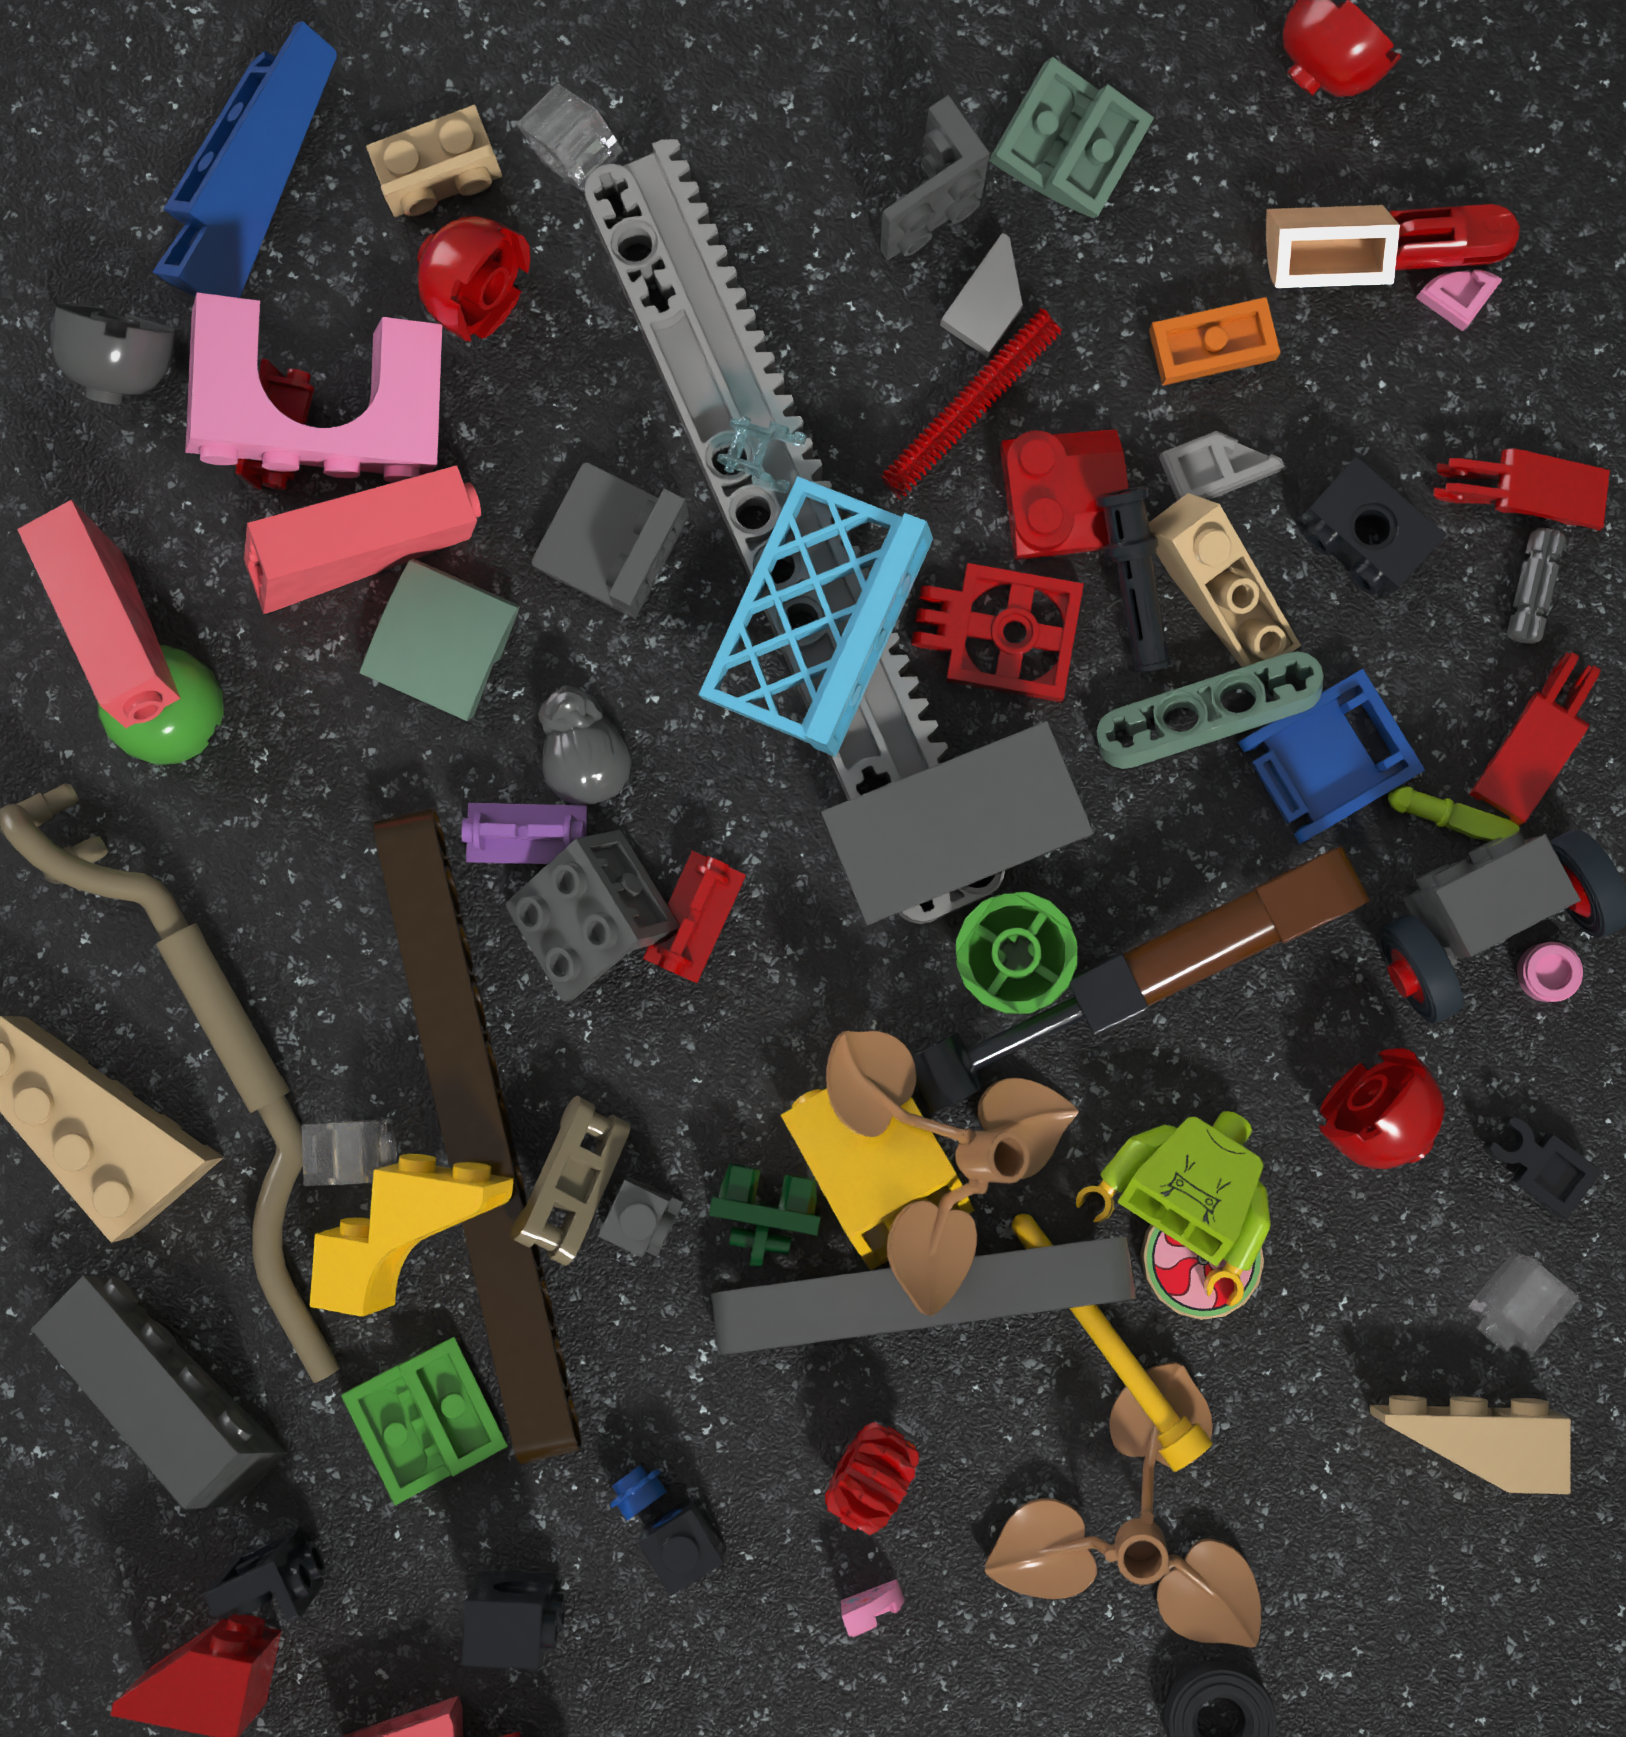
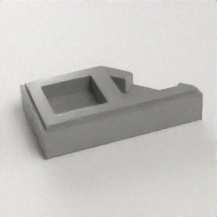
(987, 301)
(1215, 466)

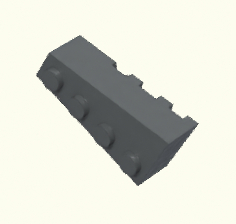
(157, 1395)

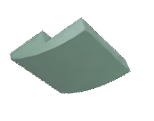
(1071, 139)
(439, 639)

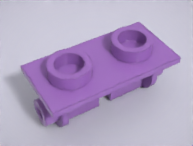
(521, 831)

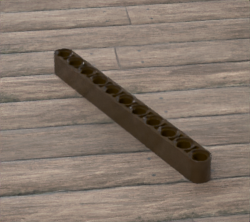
(477, 1131)

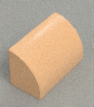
(1331, 246)

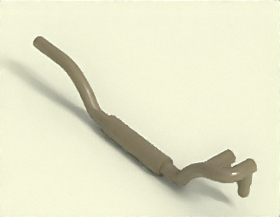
(225, 1027)

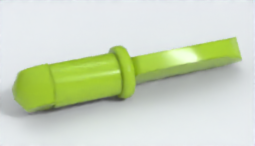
(1457, 816)

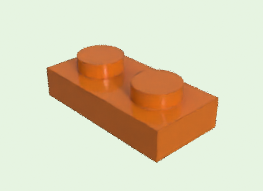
(1214, 341)

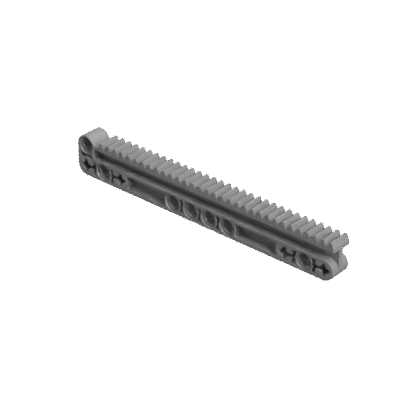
(720, 372)

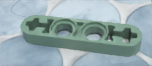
(1213, 719)

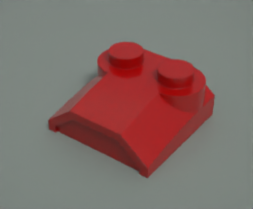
(1054, 489)

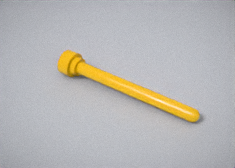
(1179, 1438)

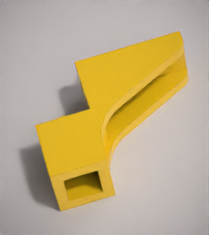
(411, 1200)

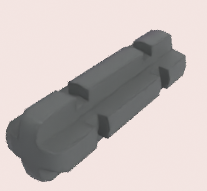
(1536, 585)

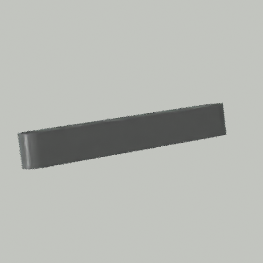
(877, 1303)

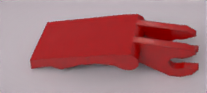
(1532, 486)
(1537, 744)

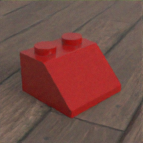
(208, 1683)

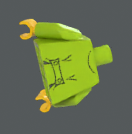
(1195, 1189)

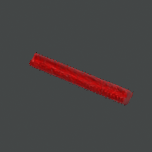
(970, 402)

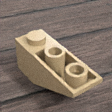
(1221, 579)
(1510, 1447)

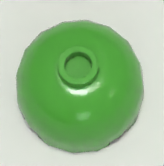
(182, 726)
(1016, 953)

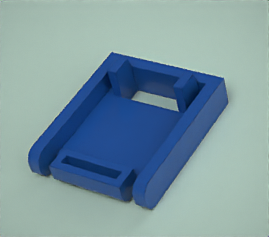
(1319, 762)

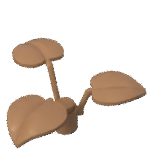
(1022, 1121)
(1203, 1598)

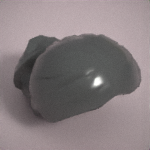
(583, 751)

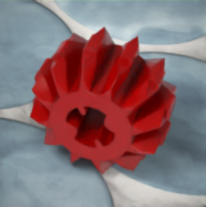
(872, 1478)

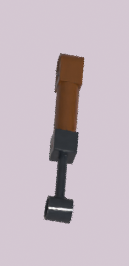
(1157, 969)

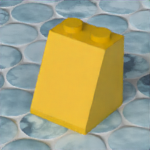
(870, 1176)

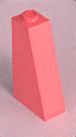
(357, 536)
(101, 613)

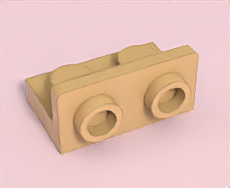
(434, 162)

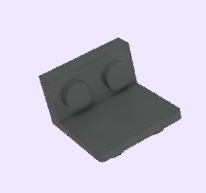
(957, 173)
(611, 538)
(590, 911)

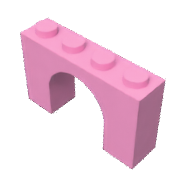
(235, 418)

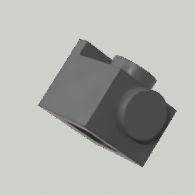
(640, 1218)

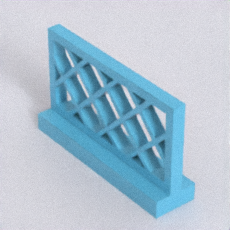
(867, 626)

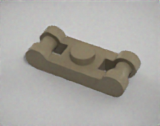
(571, 1181)

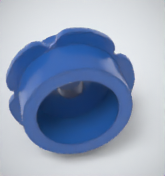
(637, 1491)

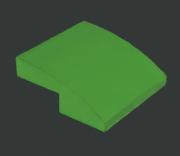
(423, 1420)

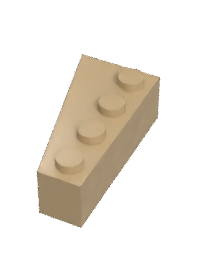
(93, 1132)

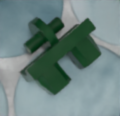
(793, 1213)

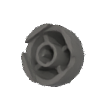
(110, 351)

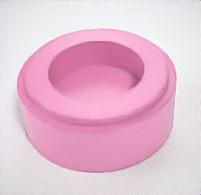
(1549, 972)

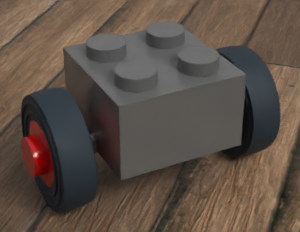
(1493, 898)

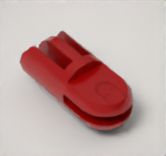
(1454, 236)

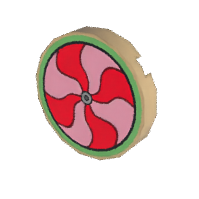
(1179, 1277)

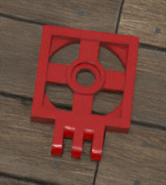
(957, 621)

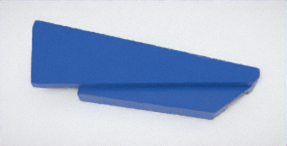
(244, 167)

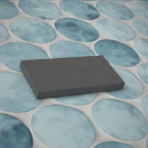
(956, 823)

